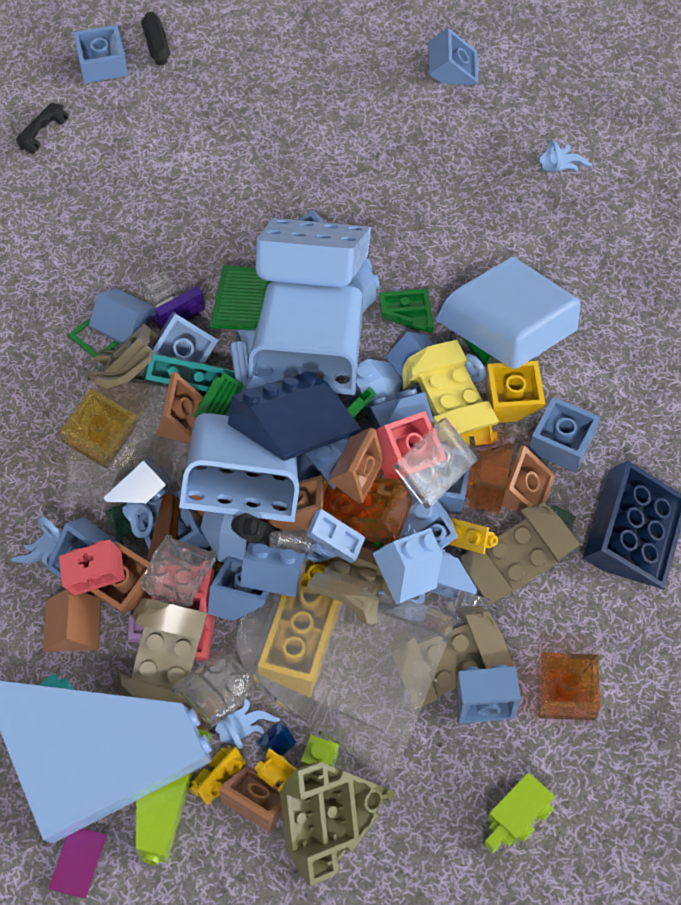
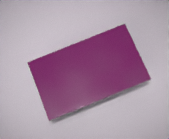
(78, 863)

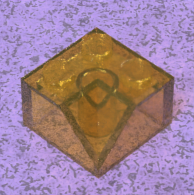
(98, 428)

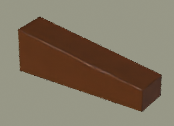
(166, 522)

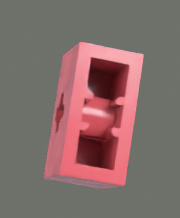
(91, 567)

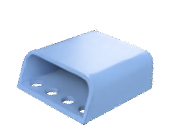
(311, 252)
(511, 312)
(309, 331)
(221, 447)

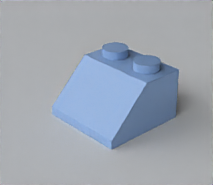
(410, 565)

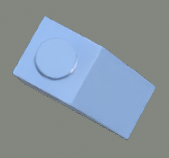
(453, 578)

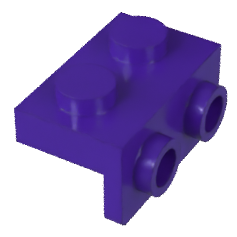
(185, 305)

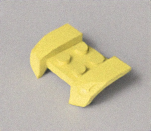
(448, 387)

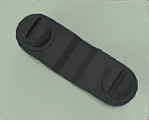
(155, 38)
(51, 112)
(252, 529)

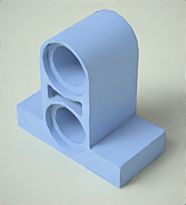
(332, 539)

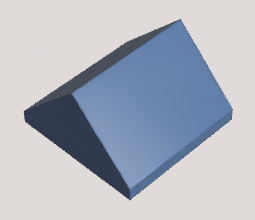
(119, 314)
(406, 347)

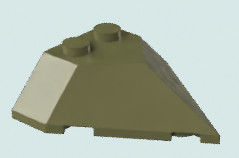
(325, 816)

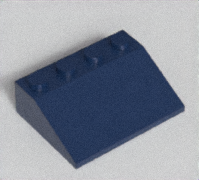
(292, 415)
(635, 526)

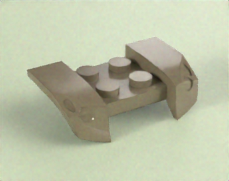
(127, 360)
(520, 553)
(353, 584)
(470, 644)
(164, 650)

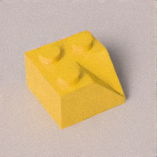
(514, 391)

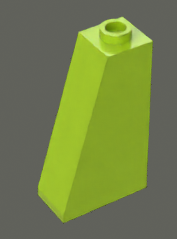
(158, 820)

